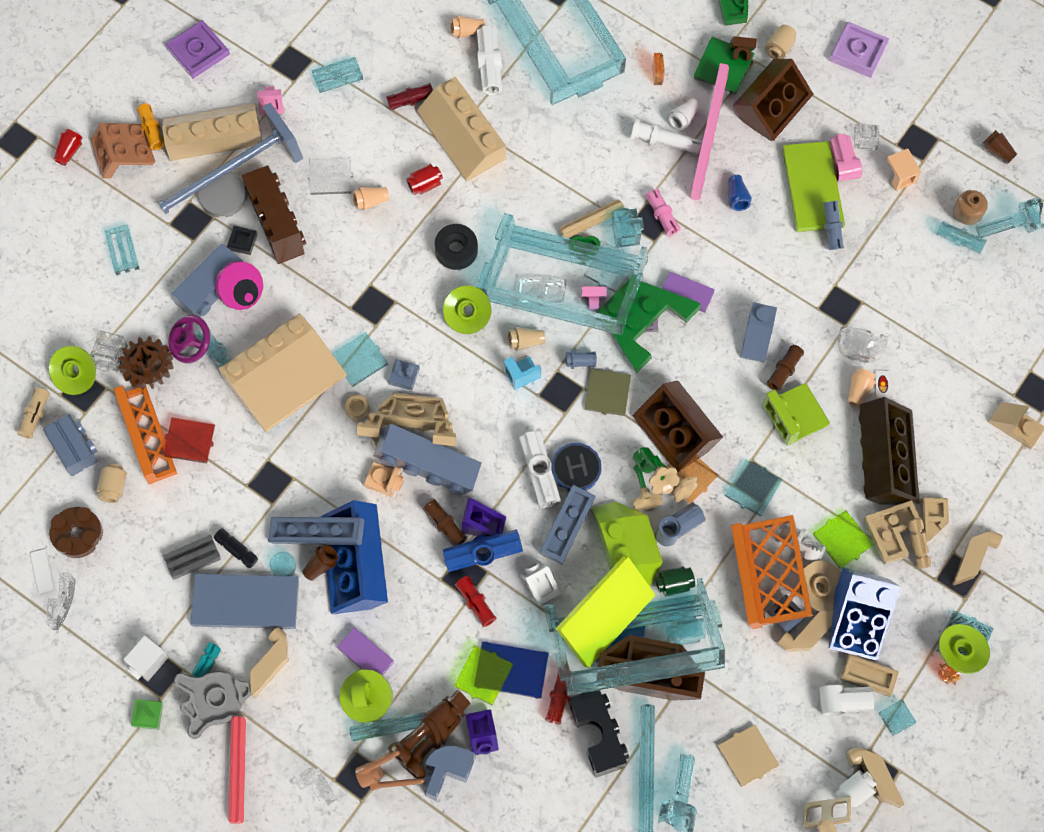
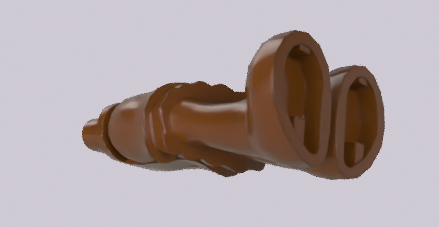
(436, 726)

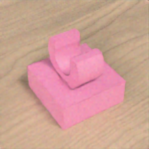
(270, 95)
(593, 294)

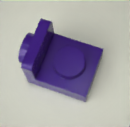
(482, 732)

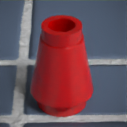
(67, 146)

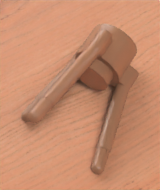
(371, 773)

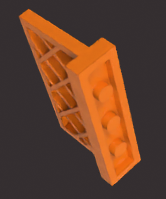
(751, 581)

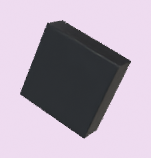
(242, 240)

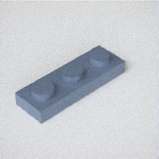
(567, 524)

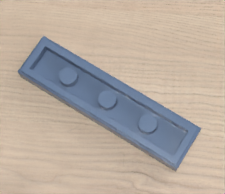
(316, 530)

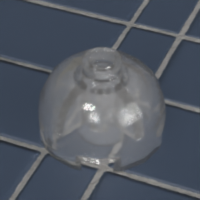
(861, 345)

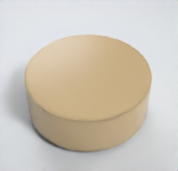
(357, 407)

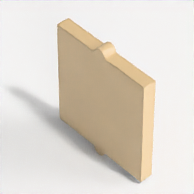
(748, 755)

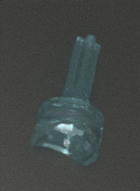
(1028, 216)
(678, 811)

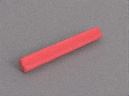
(237, 770)

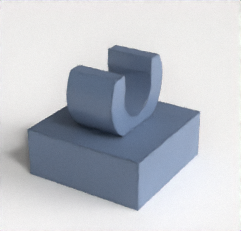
(404, 375)

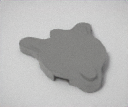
(211, 699)

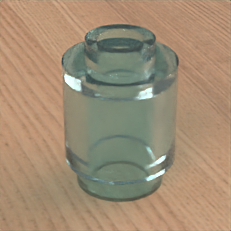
(686, 630)

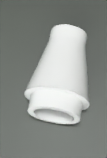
(683, 115)

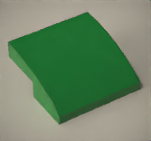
(719, 52)

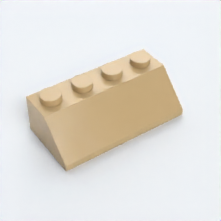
(462, 129)
(211, 131)

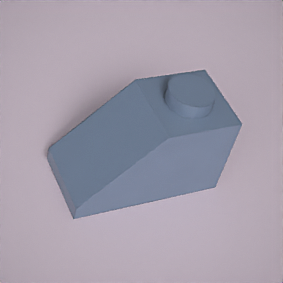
(758, 332)

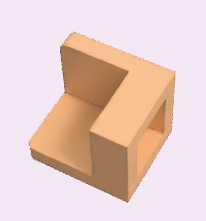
(905, 169)

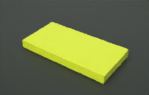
(605, 611)

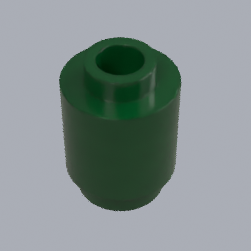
(675, 581)

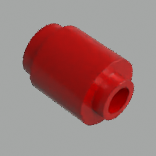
(424, 179)

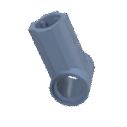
(680, 523)

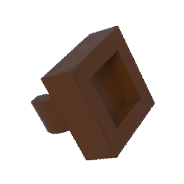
(742, 44)

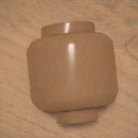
(970, 207)

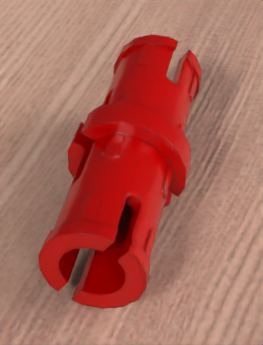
(475, 601)

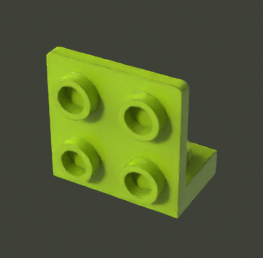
(795, 413)

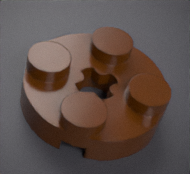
(64, 523)

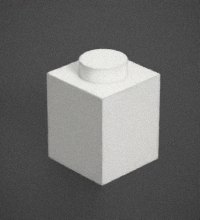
(145, 659)

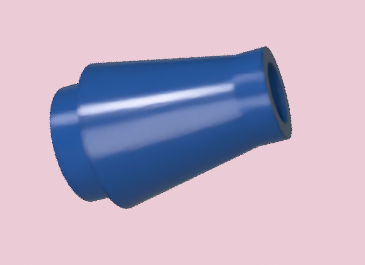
(738, 194)

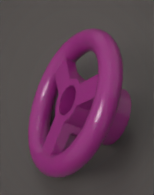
(181, 337)

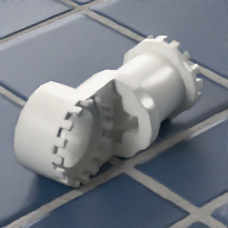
(809, 548)

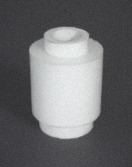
(858, 787)

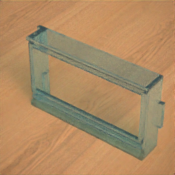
(547, 63)
(567, 250)
(651, 668)

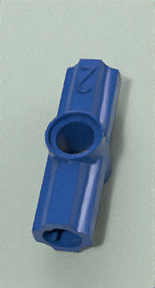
(467, 555)

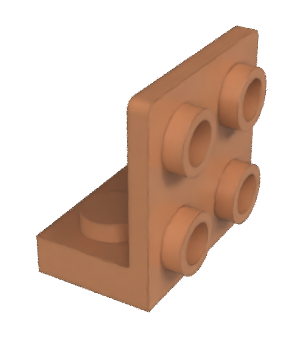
(120, 145)

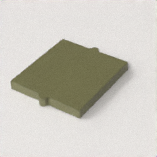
(607, 392)

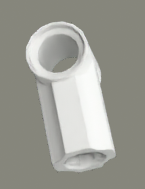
(839, 700)

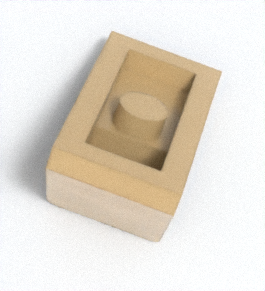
(1015, 423)

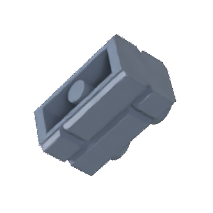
(70, 444)

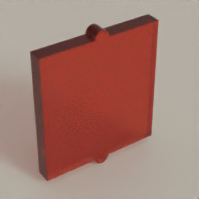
(189, 440)

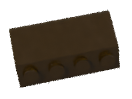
(888, 452)

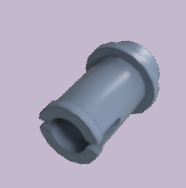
(580, 359)

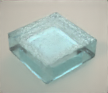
(897, 717)

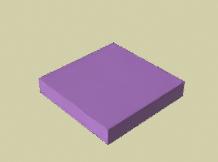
(197, 49)

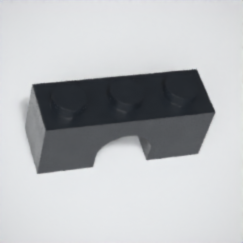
(591, 709)

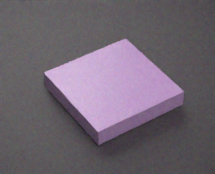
(859, 49)

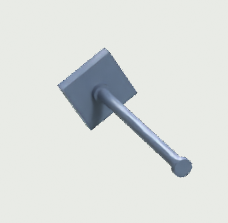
(279, 134)

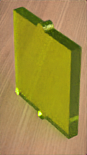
(843, 539)
(483, 675)

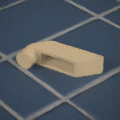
(974, 555)
(810, 635)
(271, 662)
(877, 768)

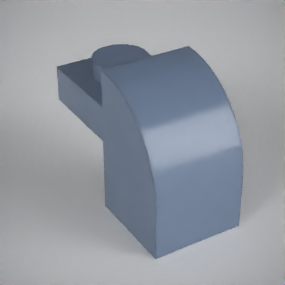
(450, 762)

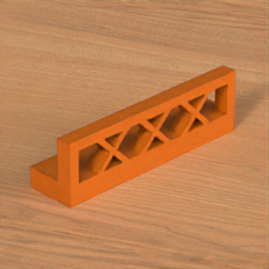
(136, 433)

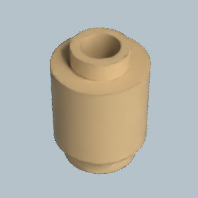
(781, 42)
(111, 483)

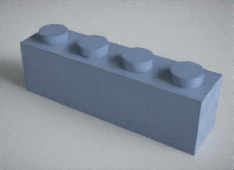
(429, 460)

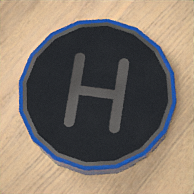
(576, 466)

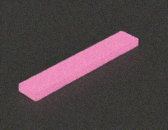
(709, 132)

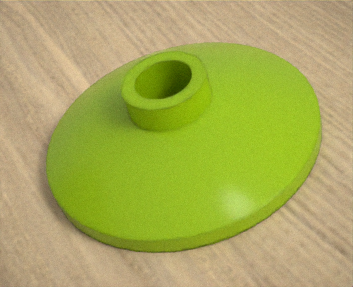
(454, 309)
(63, 374)
(968, 640)

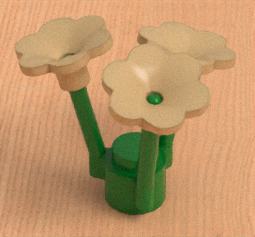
(661, 481)

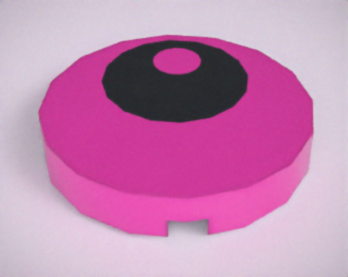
(239, 285)

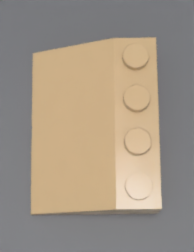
(282, 372)

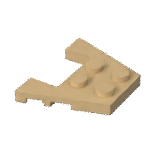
(413, 412)

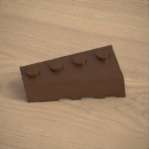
(273, 214)

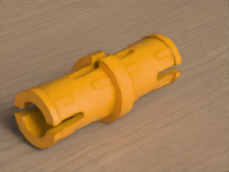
(150, 126)

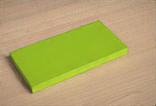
(811, 183)

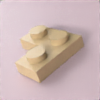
(886, 529)

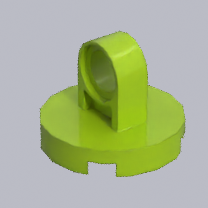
(366, 696)

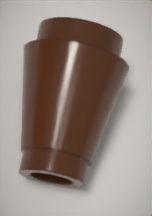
(1000, 146)
(321, 561)

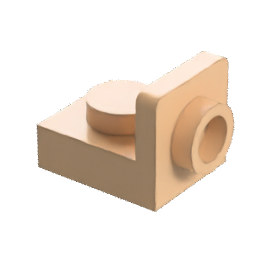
(384, 479)

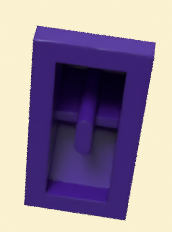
(481, 520)

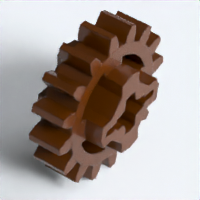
(134, 358)

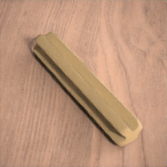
(590, 219)

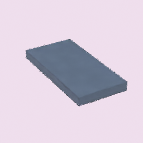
(245, 601)

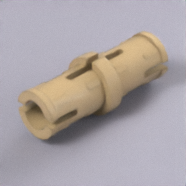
(33, 413)

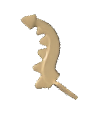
(827, 822)

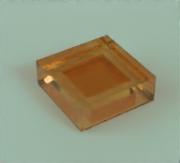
(658, 68)

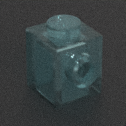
(627, 227)

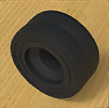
(449, 235)

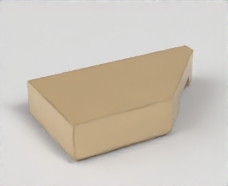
(934, 515)

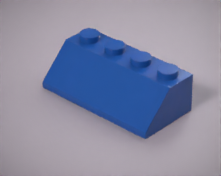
(359, 575)

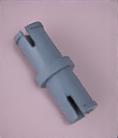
(833, 225)

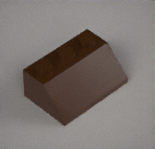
(774, 98)
(677, 425)

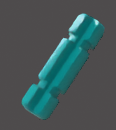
(206, 661)

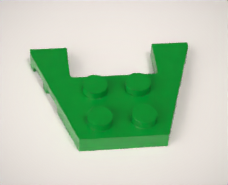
(645, 309)

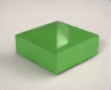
(147, 714)

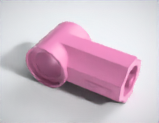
(845, 162)

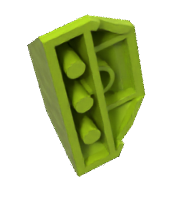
(628, 534)

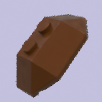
(638, 648)

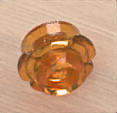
(948, 674)

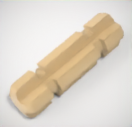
(919, 543)

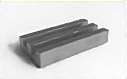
(187, 549)

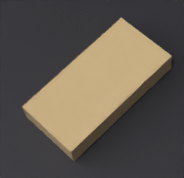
(869, 674)

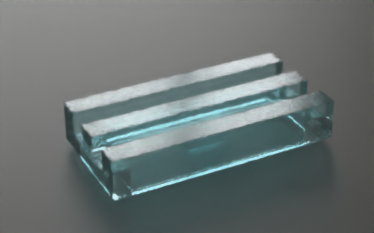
(336, 71)
(126, 266)

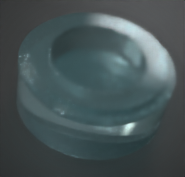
(282, 564)

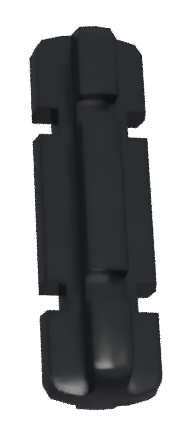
(236, 548)

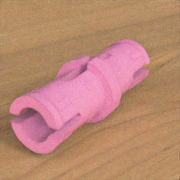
(662, 212)

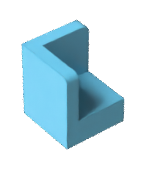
(521, 372)

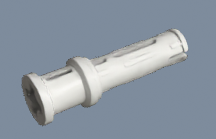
(656, 135)

